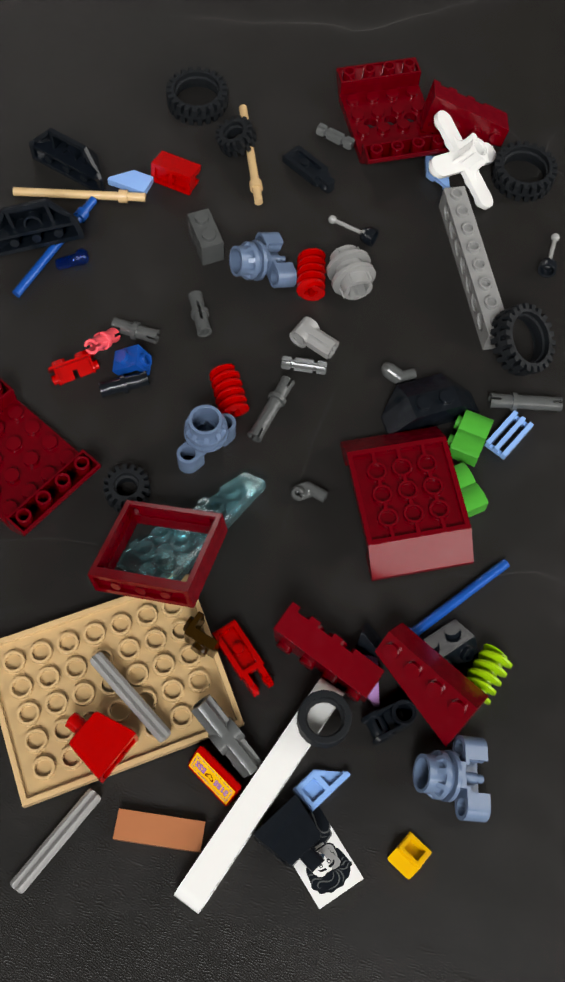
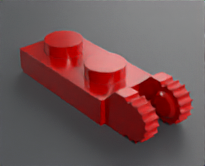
(242, 655)

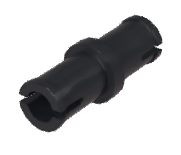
(124, 384)

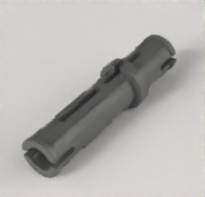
(275, 401)
(528, 402)

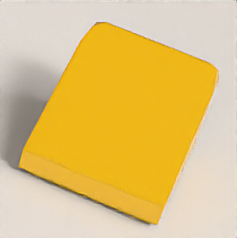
(409, 855)

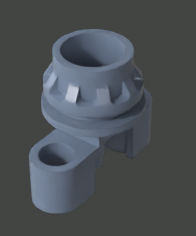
(260, 258)
(204, 433)
(454, 777)

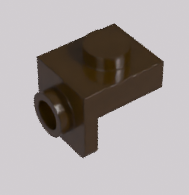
(200, 641)

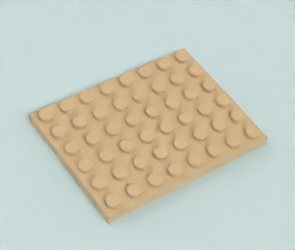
(51, 677)

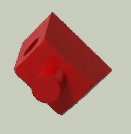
(100, 742)

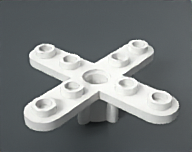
(464, 157)

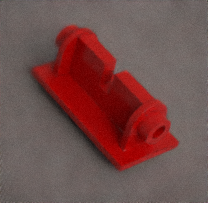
(64, 369)

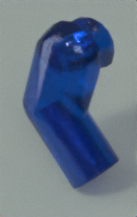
(79, 258)

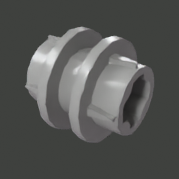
(351, 272)

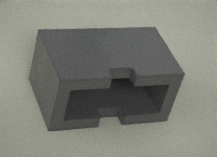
(205, 236)

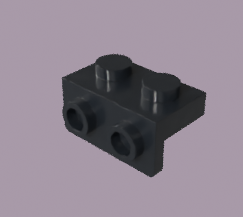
(454, 643)

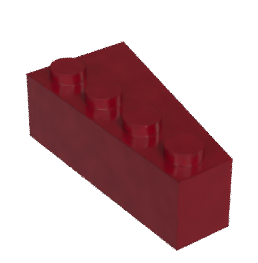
(467, 114)
(326, 654)
(431, 682)

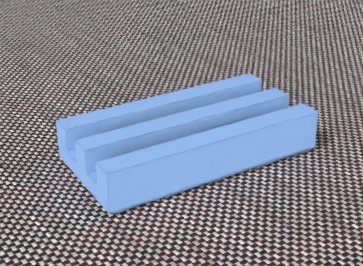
(518, 422)

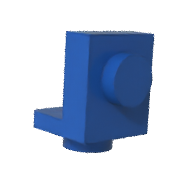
(131, 360)

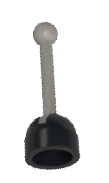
(367, 235)
(549, 262)

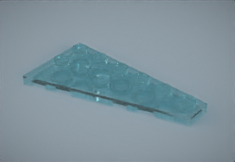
(173, 552)

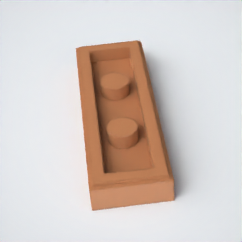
(159, 830)

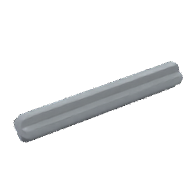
(130, 697)
(55, 841)

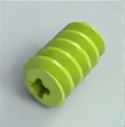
(487, 669)

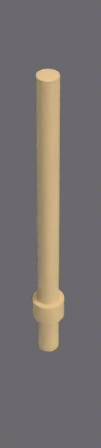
(255, 183)
(121, 196)

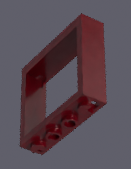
(150, 587)

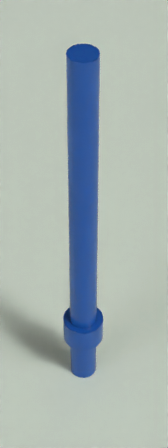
(82, 214)
(460, 597)

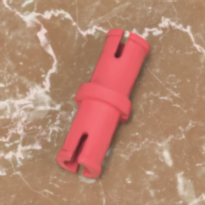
(102, 341)

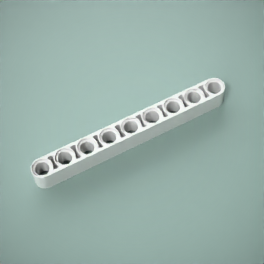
(251, 807)

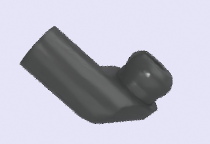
(397, 375)
(308, 490)

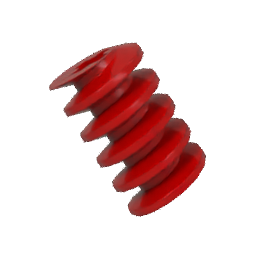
(311, 274)
(228, 390)

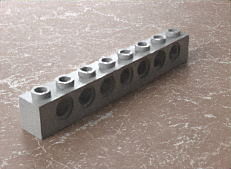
(471, 261)

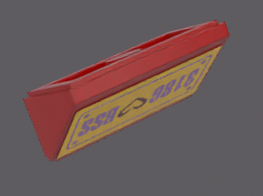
(214, 776)

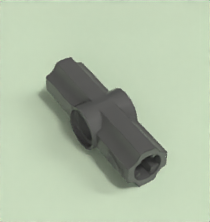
(226, 736)

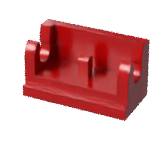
(175, 172)

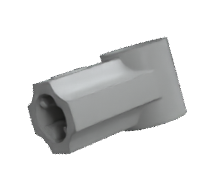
(309, 334)

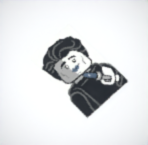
(337, 871)

